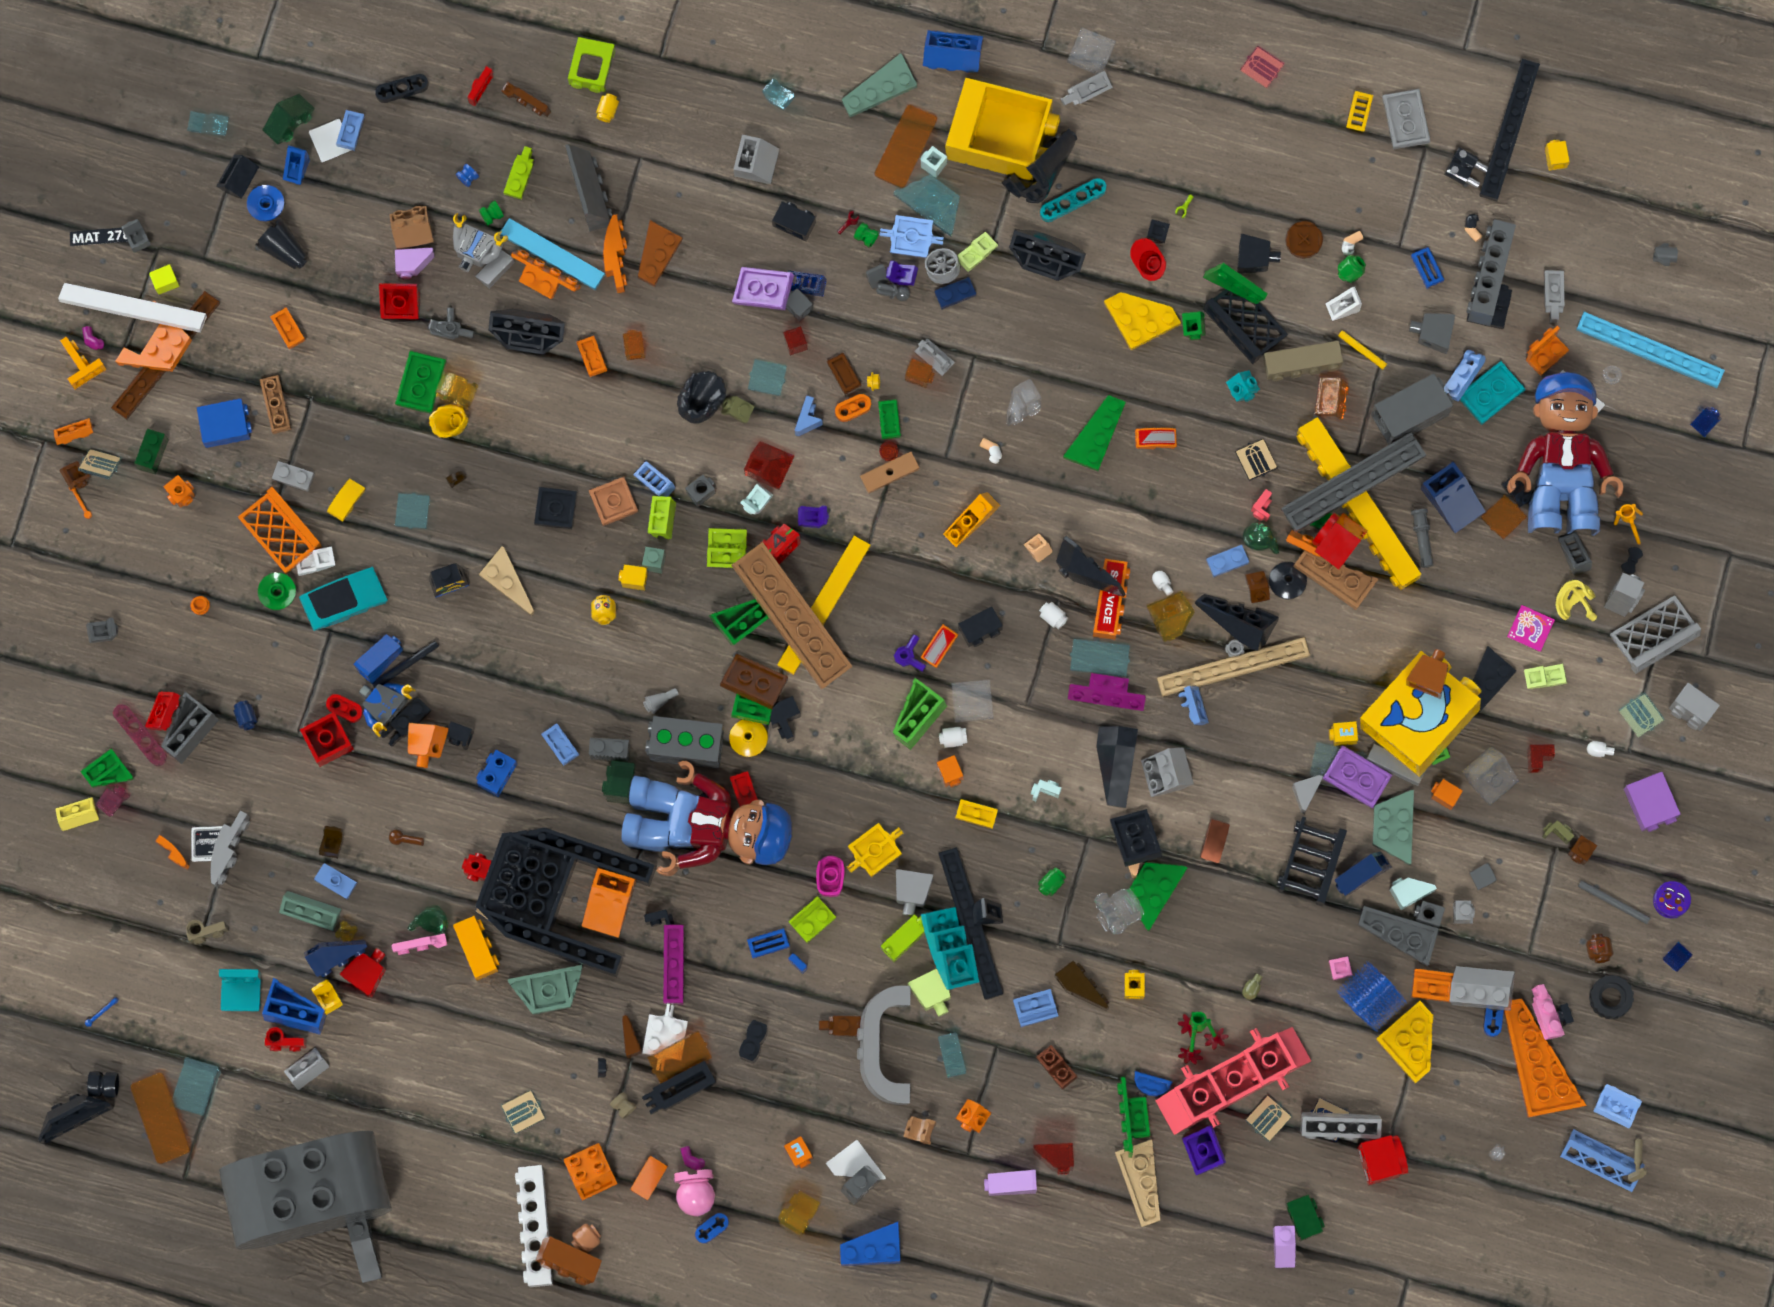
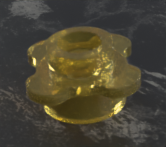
(341, 932)

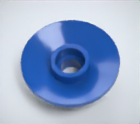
(262, 195)

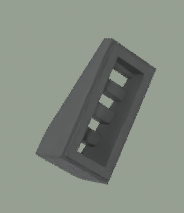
(1580, 564)

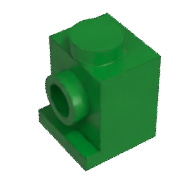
(1189, 321)

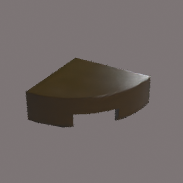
(455, 478)

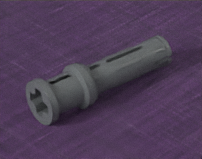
(1422, 528)

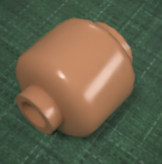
(586, 1238)

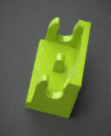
(662, 517)

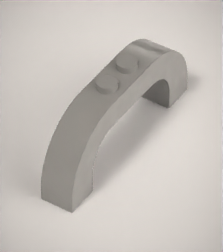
(869, 1046)

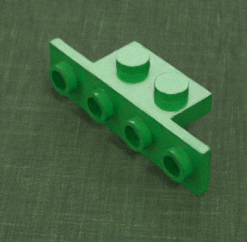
(1135, 1117)

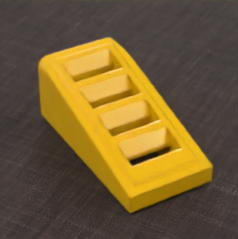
(1363, 96)

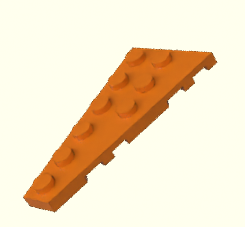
(1540, 1072)

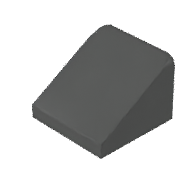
(876, 275)
(1483, 876)

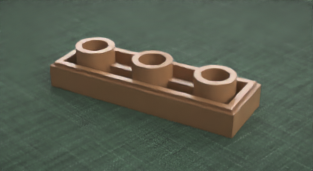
(277, 414)
(900, 467)

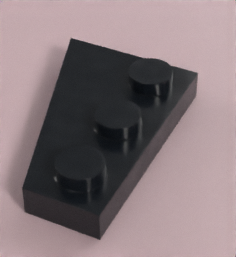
(1491, 676)

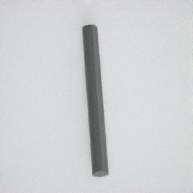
(1614, 902)

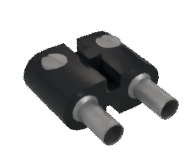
(1461, 167)

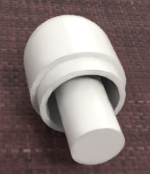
(1162, 582)
(1599, 749)

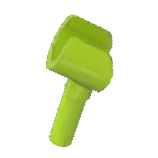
(1184, 206)

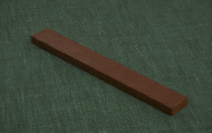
(148, 377)

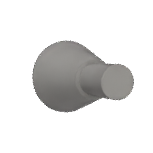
(655, 702)

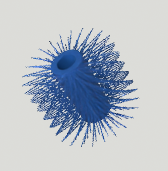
(1372, 996)

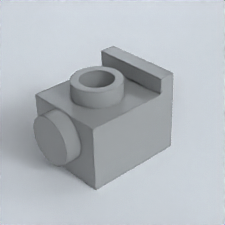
(1463, 912)

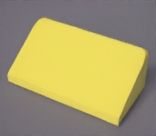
(77, 814)

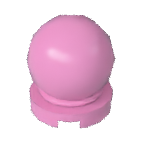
(695, 1192)

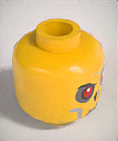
(603, 609)

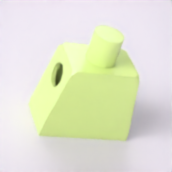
(931, 992)

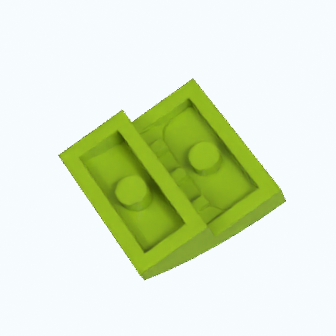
(725, 546)

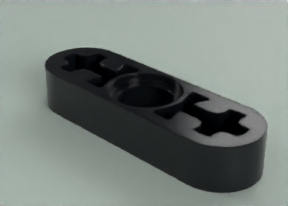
(387, 87)

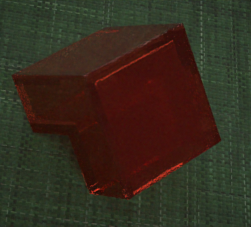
(1537, 754)

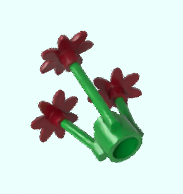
(1196, 1024)

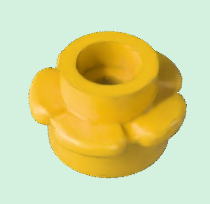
(873, 381)

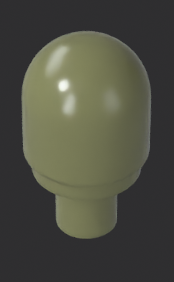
(1252, 987)

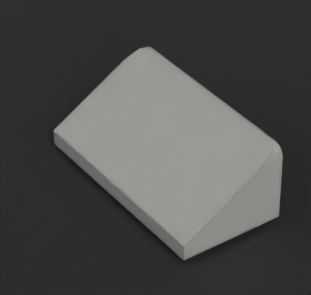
(494, 270)
(306, 1069)

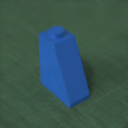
(378, 658)

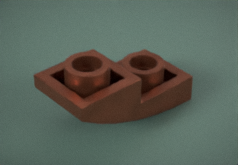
(1215, 840)
(1056, 1067)

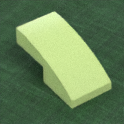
(977, 251)
(1545, 676)

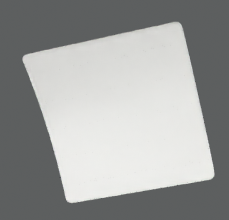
(325, 140)

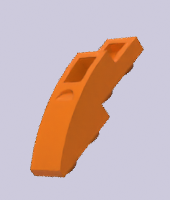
(613, 248)

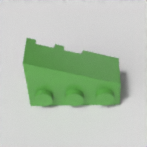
(918, 714)

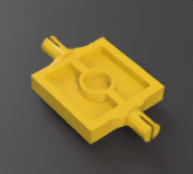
(874, 850)

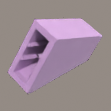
(1011, 1183)

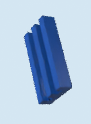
(1424, 278)
(768, 951)

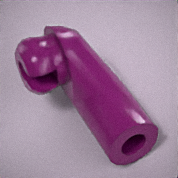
(91, 341)
(691, 1161)

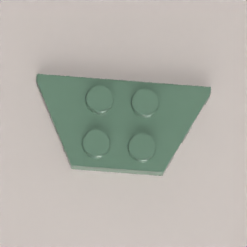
(1394, 826)
(548, 990)

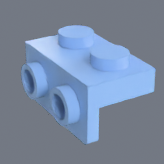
(1617, 1105)

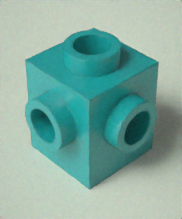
(1243, 386)

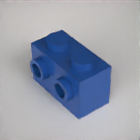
(496, 773)

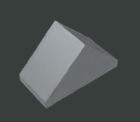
(1305, 790)

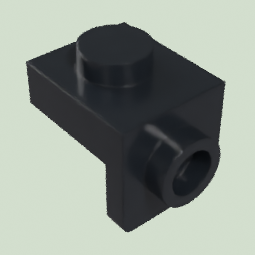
(1518, 493)

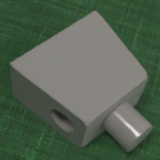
(912, 889)

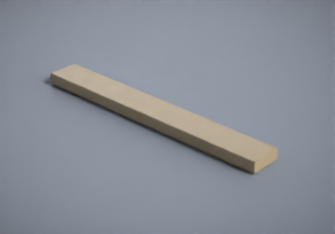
(1233, 666)

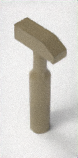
(1639, 1173)

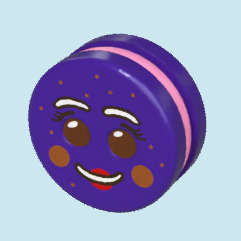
(1672, 899)

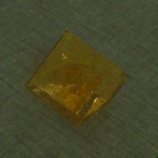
(1171, 615)

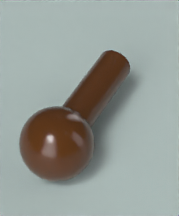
(396, 837)

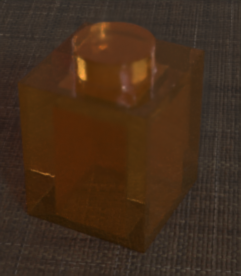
(634, 345)
(919, 373)

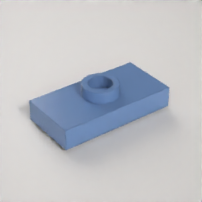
(560, 744)
(335, 881)

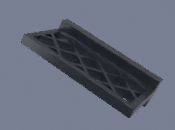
(1236, 333)

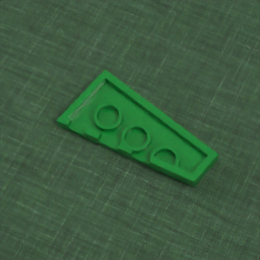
(1095, 438)

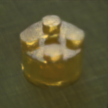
(456, 389)

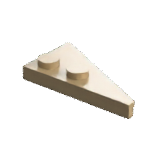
(502, 576)

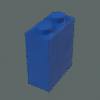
(224, 423)

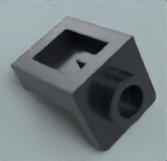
(656, 918)

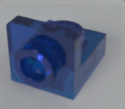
(1706, 420)

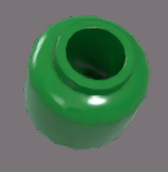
(1351, 268)

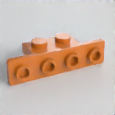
(541, 277)

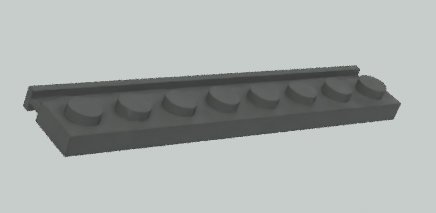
(1353, 482)

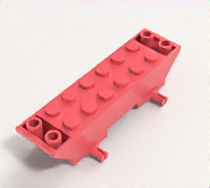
(1233, 1080)

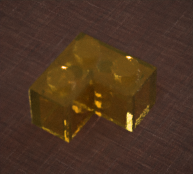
(799, 1214)

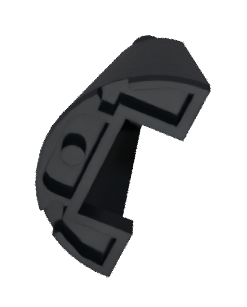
(1044, 169)

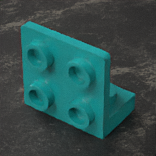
(240, 989)

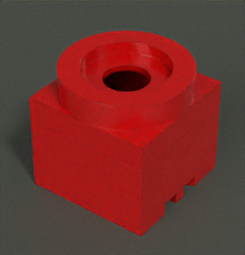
(1338, 539)
(1383, 1159)

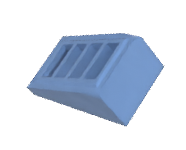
(663, 489)

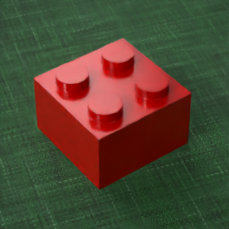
(326, 739)

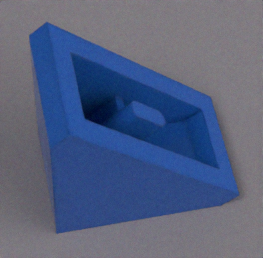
(295, 165)

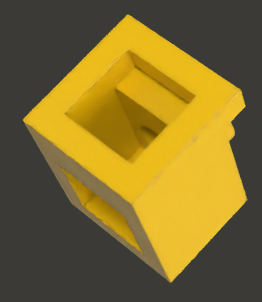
(1139, 978)

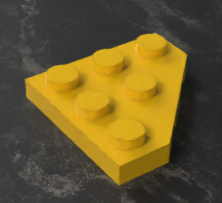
(1140, 318)
(1410, 1041)

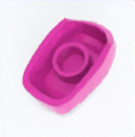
(830, 876)

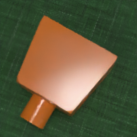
(426, 742)

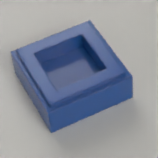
(798, 963)

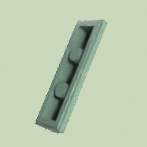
(310, 910)

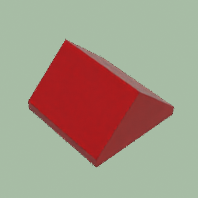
(399, 301)

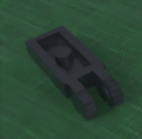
(413, 713)

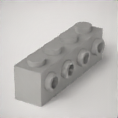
(1625, 594)
(1340, 1125)

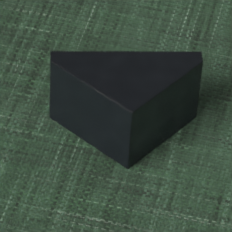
(987, 912)

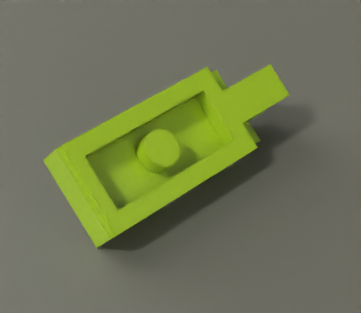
(519, 174)

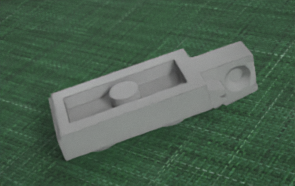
(1087, 89)
(1554, 293)

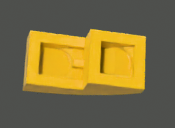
(345, 499)

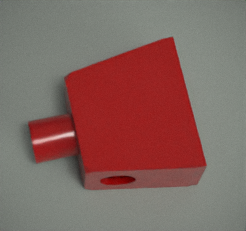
(365, 972)

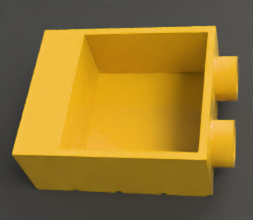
(1000, 128)

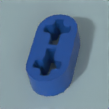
(1488, 1019)
(708, 1224)

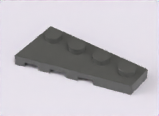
(1404, 934)

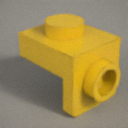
(327, 996)

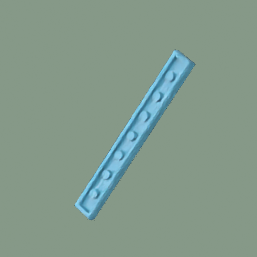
(1650, 350)

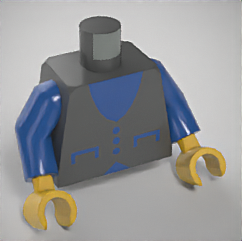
(383, 704)

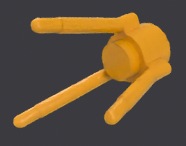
(1628, 515)

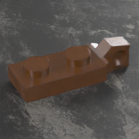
(525, 99)
(841, 1025)

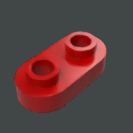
(345, 708)

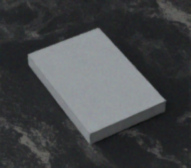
(1406, 119)

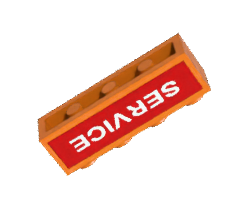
(1109, 604)

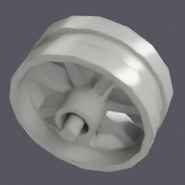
(947, 272)

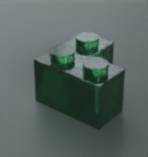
(286, 117)
(618, 782)

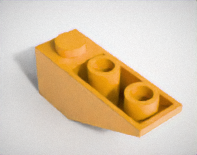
(971, 518)

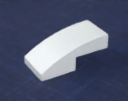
(317, 561)

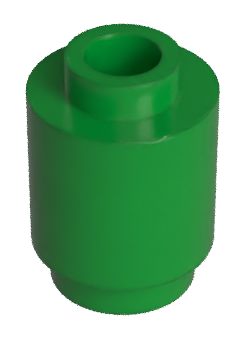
(1051, 882)

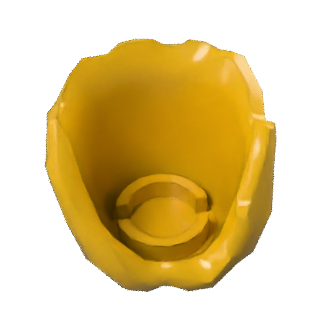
(448, 421)

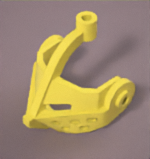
(1564, 604)

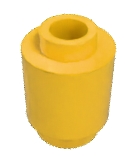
(607, 108)

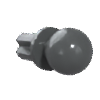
(902, 293)

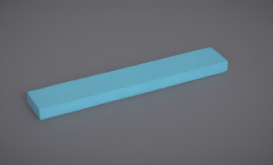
(552, 254)

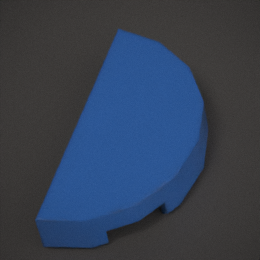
(1151, 1085)

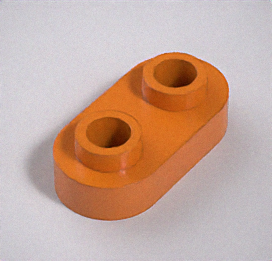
(852, 407)

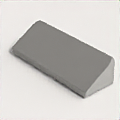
(1387, 762)

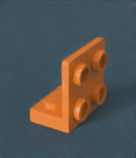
(1546, 352)
(590, 1171)

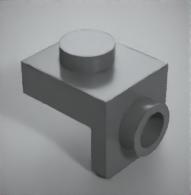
(135, 235)
(102, 631)

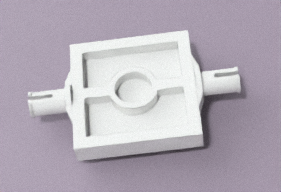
(663, 1031)

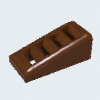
(632, 1045)

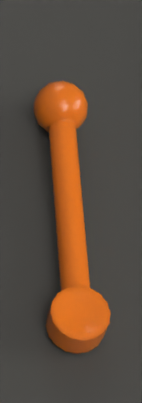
(87, 514)

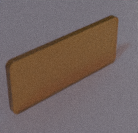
(905, 146)
(160, 1118)

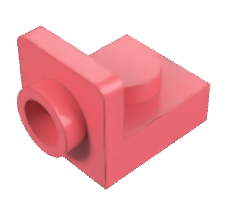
(1263, 502)

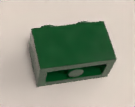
(151, 451)
(1304, 1217)

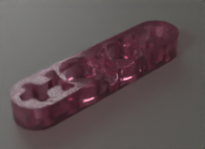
(139, 735)

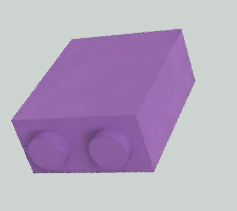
(1652, 802)

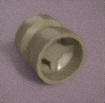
(623, 1105)

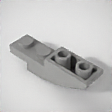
(222, 855)

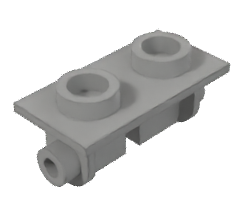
(934, 356)

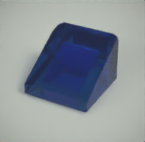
(1677, 957)

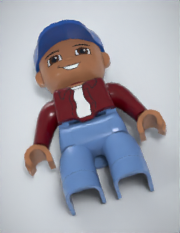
(1565, 473)
(703, 823)

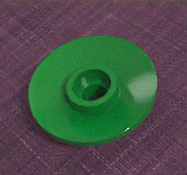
(274, 582)

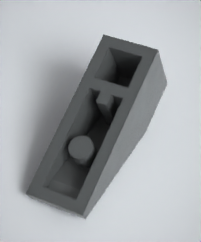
(364, 1250)

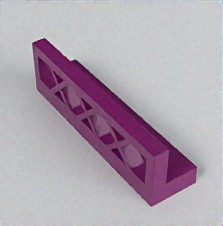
(673, 965)

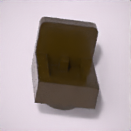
(331, 842)

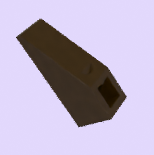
(1076, 984)

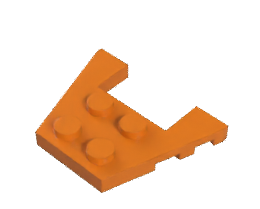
(161, 351)

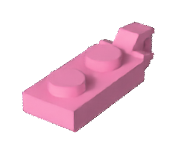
(421, 944)
(1546, 1013)

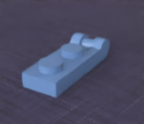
(1464, 374)

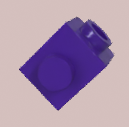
(901, 274)
(812, 516)

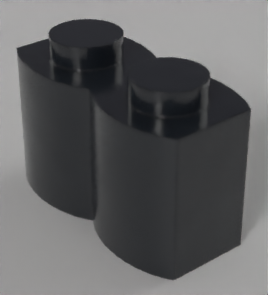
(750, 1047)

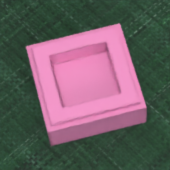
(1340, 968)

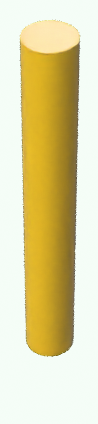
(1363, 350)

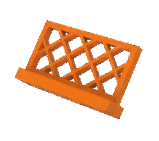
(294, 524)

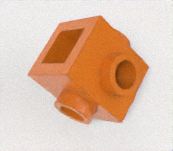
(179, 491)
(973, 1116)

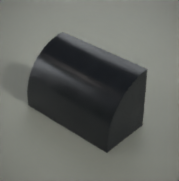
(237, 176)

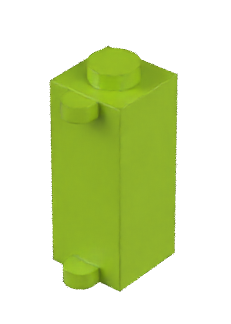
(903, 938)

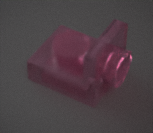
(112, 799)

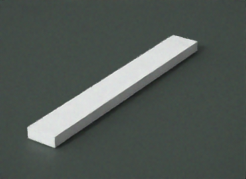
(132, 307)

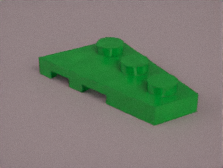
(1234, 282)

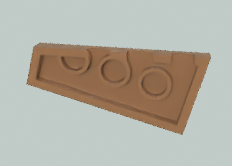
(1343, 583)

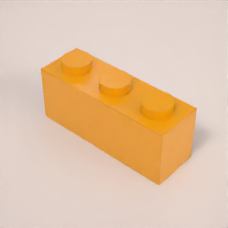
(476, 947)

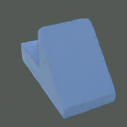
(806, 422)

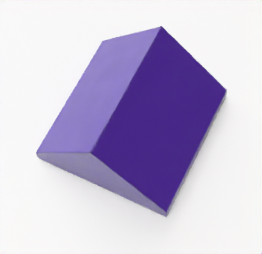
(1204, 1150)

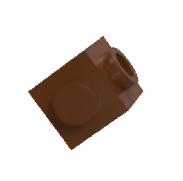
(1582, 850)

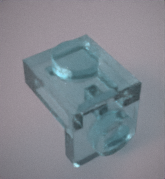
(777, 94)

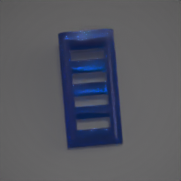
(819, 291)

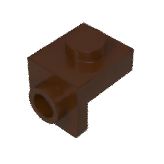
(73, 477)
(1257, 587)

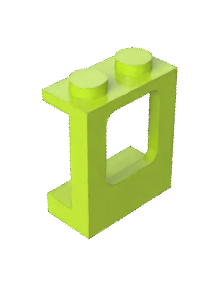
(594, 48)

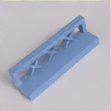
(1604, 1156)

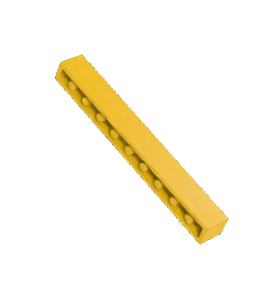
(1362, 508)

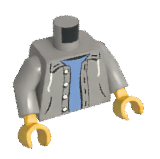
(474, 245)

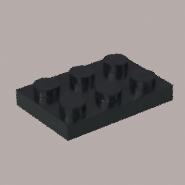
(1135, 837)

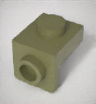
(737, 408)
(1562, 831)

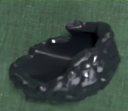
(701, 397)

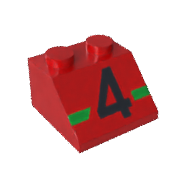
(782, 542)

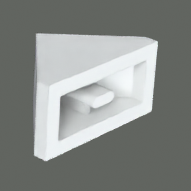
(1344, 304)

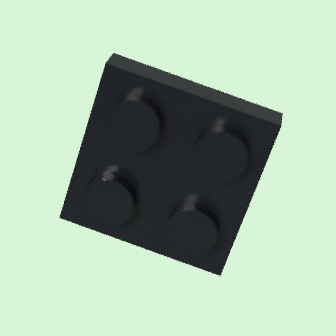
(555, 508)

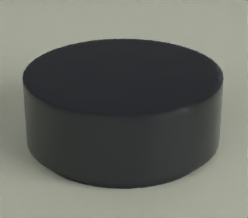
(601, 1068)

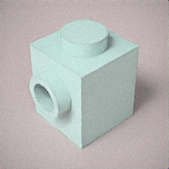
(933, 161)

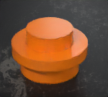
(200, 605)

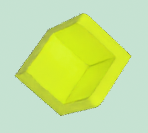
(164, 279)

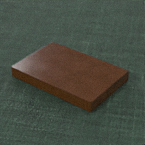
(754, 681)

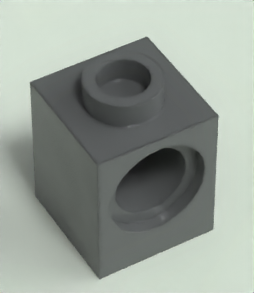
(798, 305)
(700, 498)
(1437, 911)

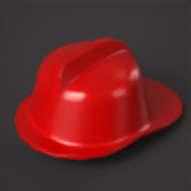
(1148, 259)

